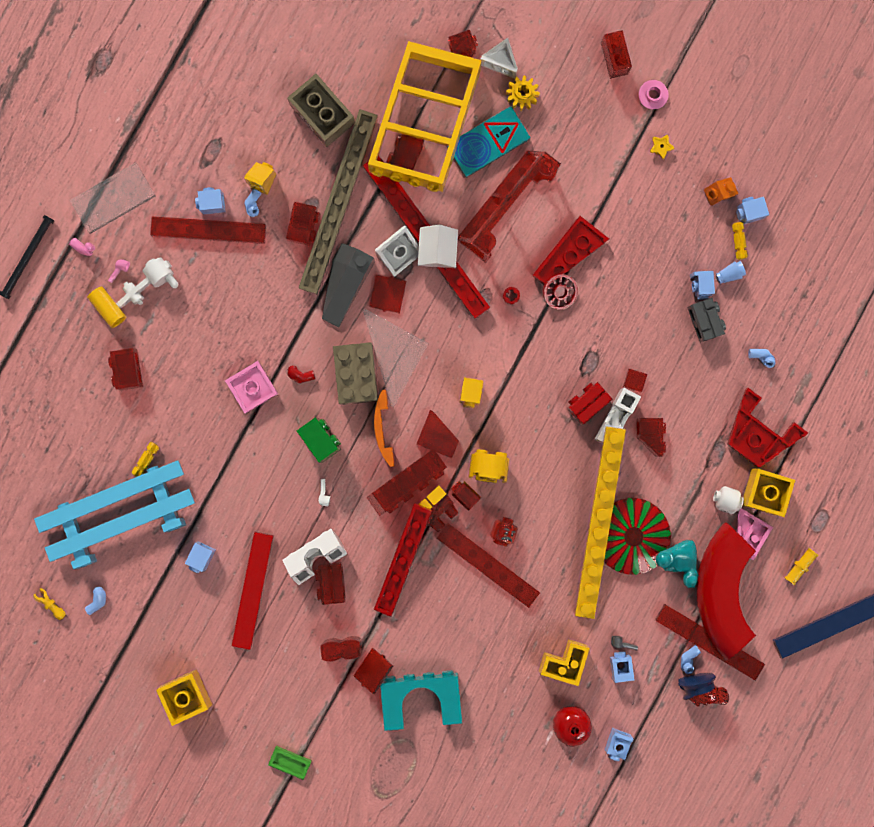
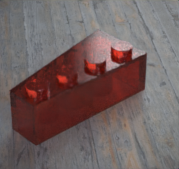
(406, 482)

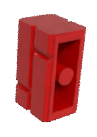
(589, 403)

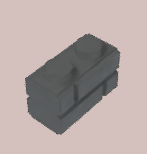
(706, 320)

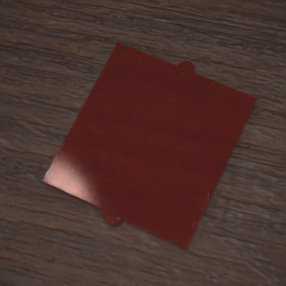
(387, 293)
(373, 671)

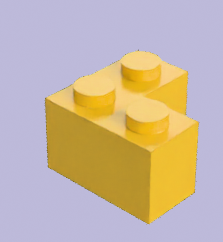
(570, 667)

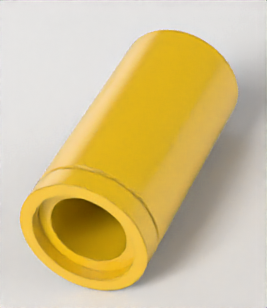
(106, 307)

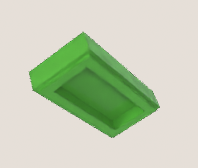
(289, 762)

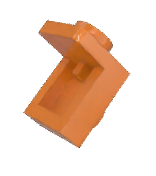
(720, 191)

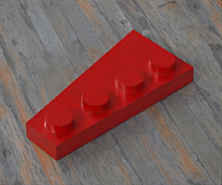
(573, 247)

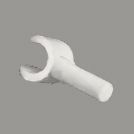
(323, 499)

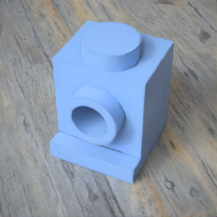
(703, 284)
(626, 672)
(615, 738)

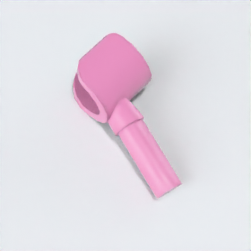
(120, 265)

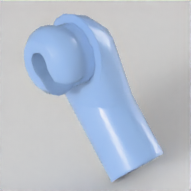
(763, 355)
(99, 600)

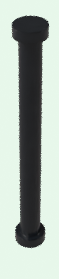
(26, 257)

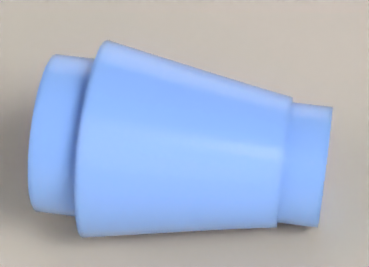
(731, 272)

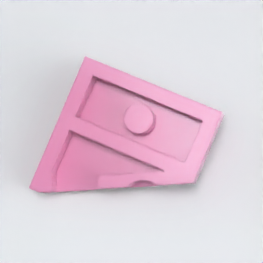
(752, 530)

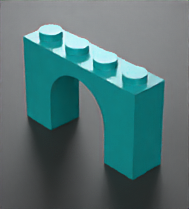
(443, 685)

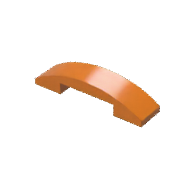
(382, 404)

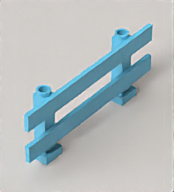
(79, 541)

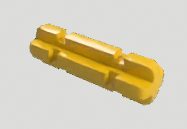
(739, 240)
(145, 459)

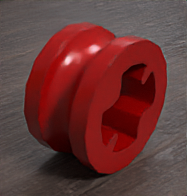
(515, 291)

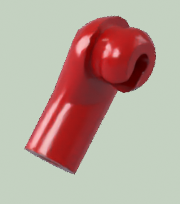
(298, 376)

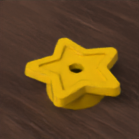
(661, 141)

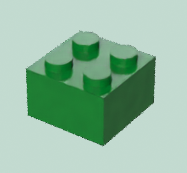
(319, 440)

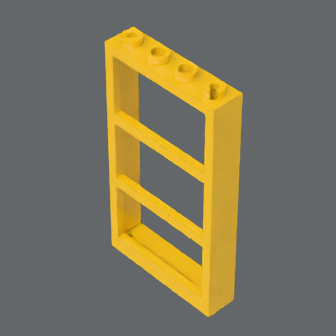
(439, 58)

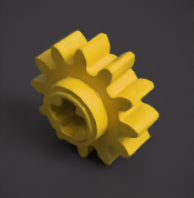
(529, 91)

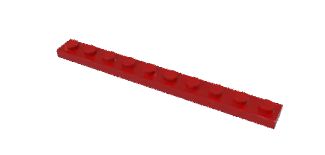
(414, 220)

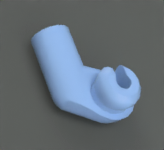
(250, 203)
(687, 659)

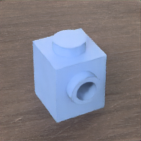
(210, 201)
(752, 210)

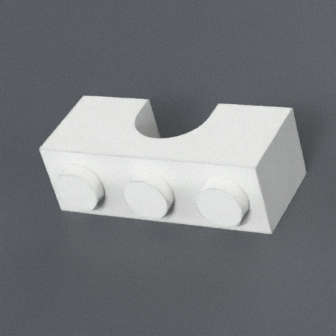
(619, 412)
(300, 562)

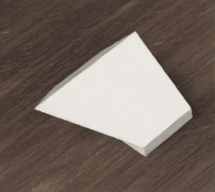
(500, 59)

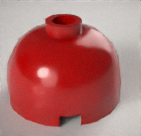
(567, 719)

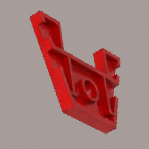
(756, 440)

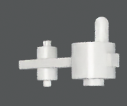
(157, 273)

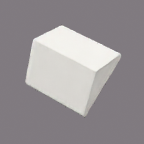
(438, 246)
(398, 251)

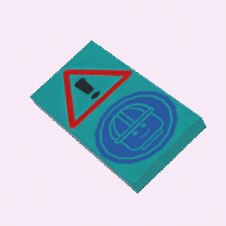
(490, 141)

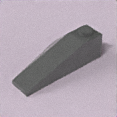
(346, 278)

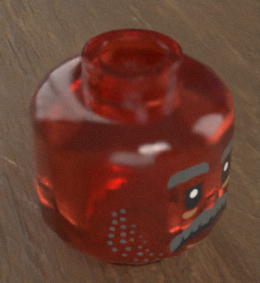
(504, 531)

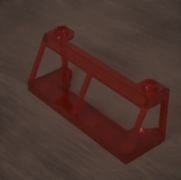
(477, 234)

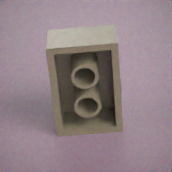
(321, 110)
(355, 373)

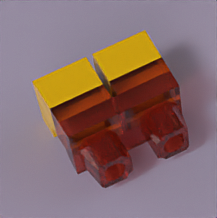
(443, 504)

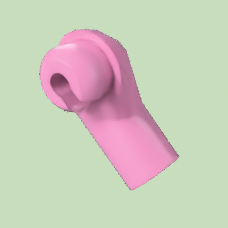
(86, 249)

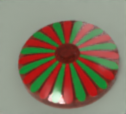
(636, 536)

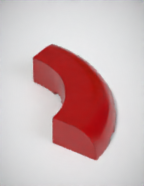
(719, 591)

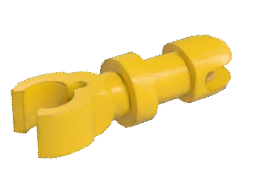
(49, 604)

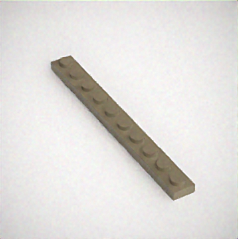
(338, 202)

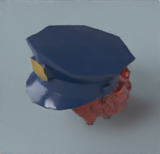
(701, 689)

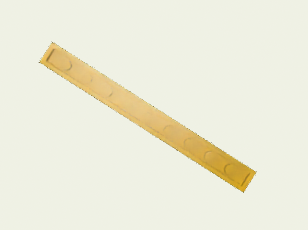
(600, 522)

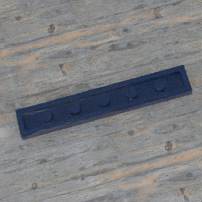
(825, 627)

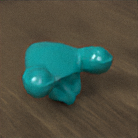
(681, 558)

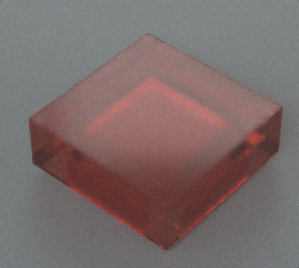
(635, 380)

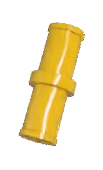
(801, 566)

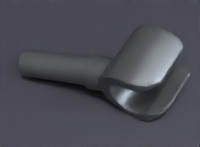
(617, 641)

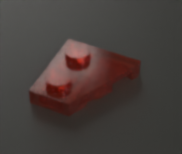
(437, 436)

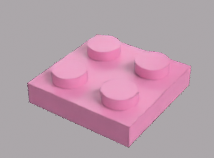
(251, 387)

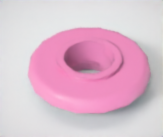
(649, 102)

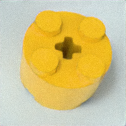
(489, 466)

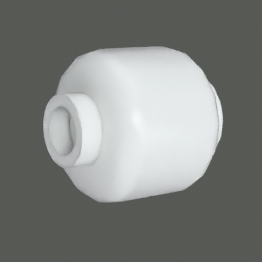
(728, 500)

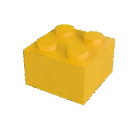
(768, 492)
(184, 697)

